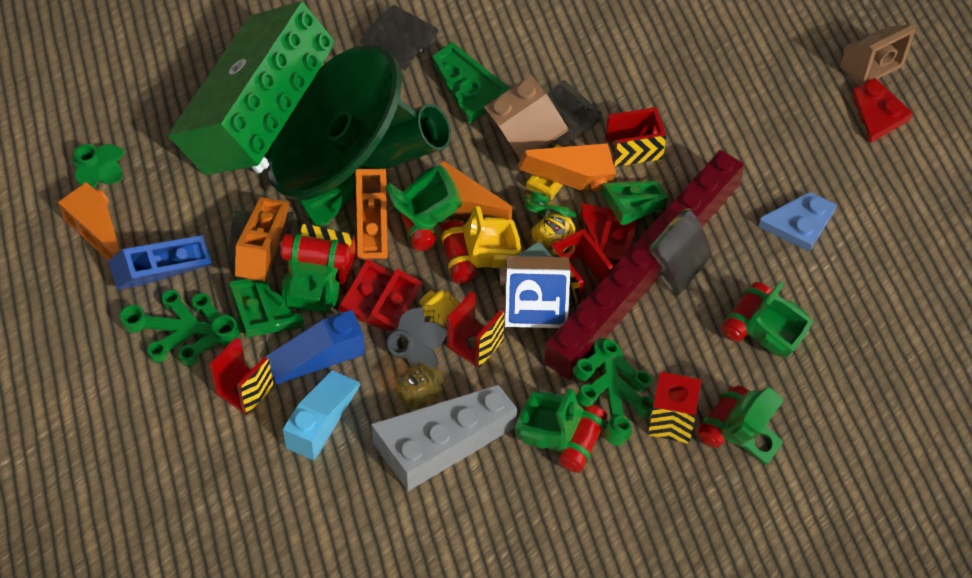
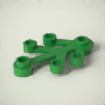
(183, 328)
(609, 356)

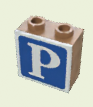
(535, 291)

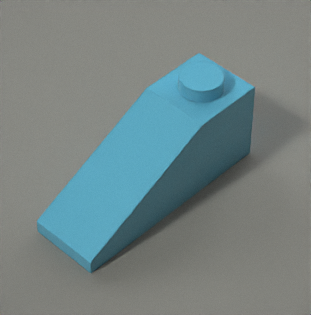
(319, 414)

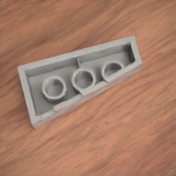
(442, 434)

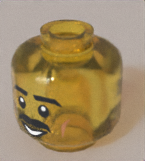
(419, 386)

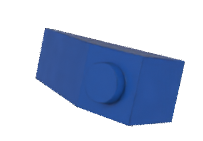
(158, 261)
(318, 347)

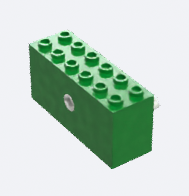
(252, 90)

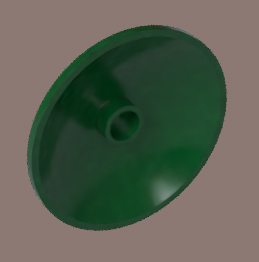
(350, 123)

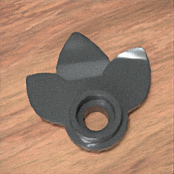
(421, 338)

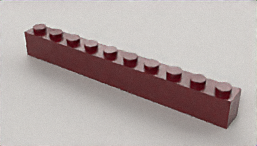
(638, 268)

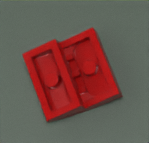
(380, 296)

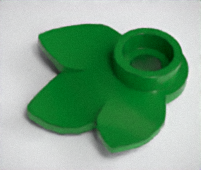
(98, 164)
(539, 203)

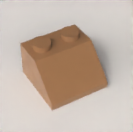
(878, 53)
(526, 117)

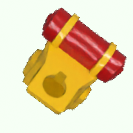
(478, 244)

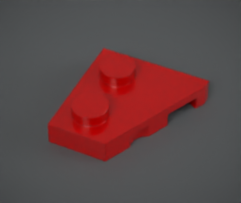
(879, 109)
(607, 232)

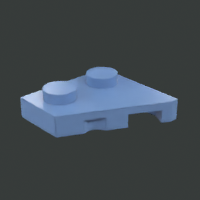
(800, 220)

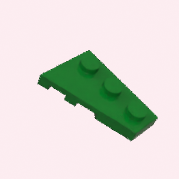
(467, 81)

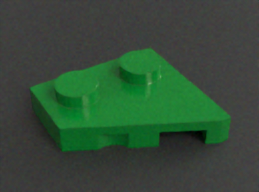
(634, 199)
(326, 206)
(261, 309)

